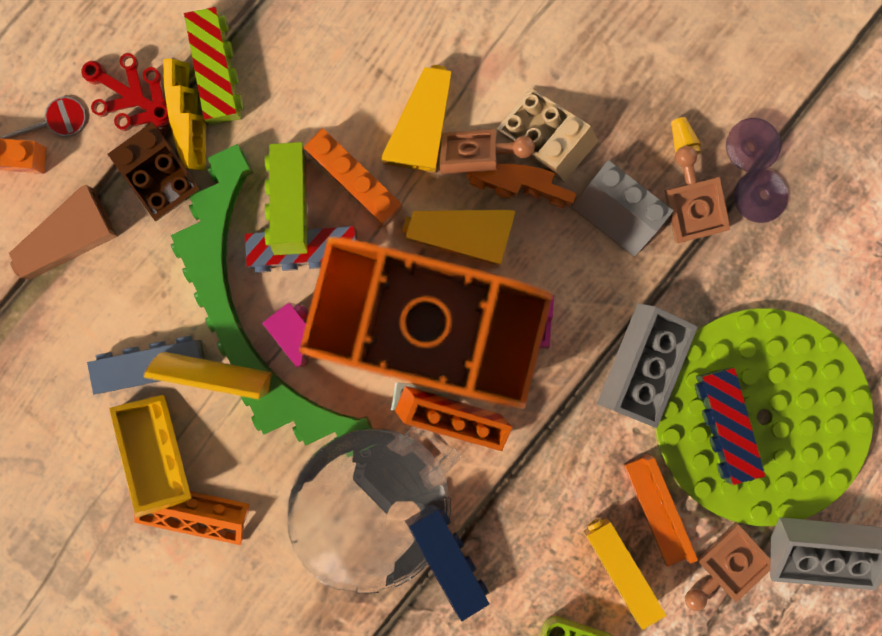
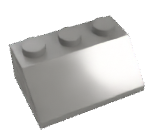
(621, 208)

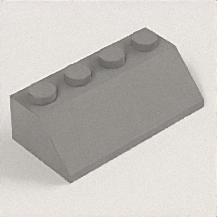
(647, 364)
(826, 554)

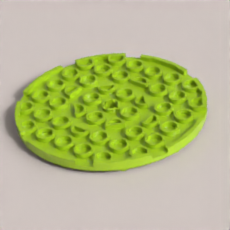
(815, 427)

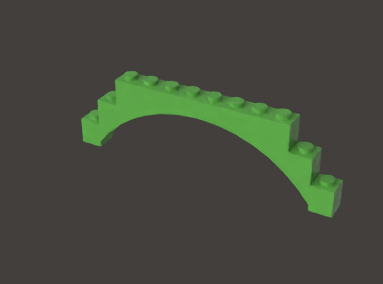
(205, 261)

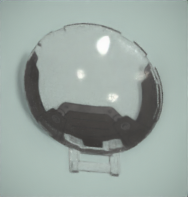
(354, 504)

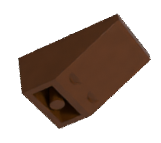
(154, 171)

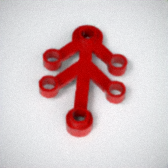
(131, 96)

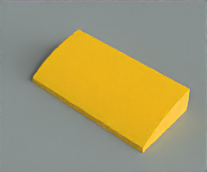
(209, 375)
(149, 455)

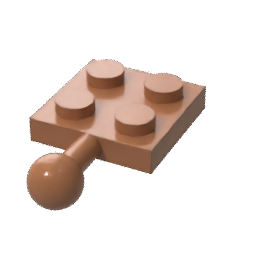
(478, 150)
(697, 205)
(733, 564)

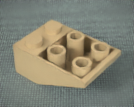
(558, 135)

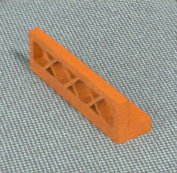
(206, 509)
(660, 510)

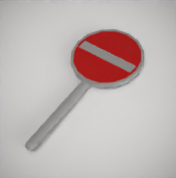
(62, 116)

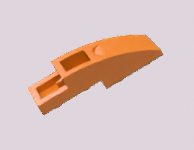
(535, 181)

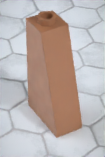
(64, 235)

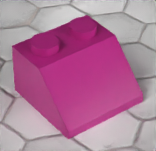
(287, 329)

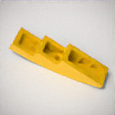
(182, 108)

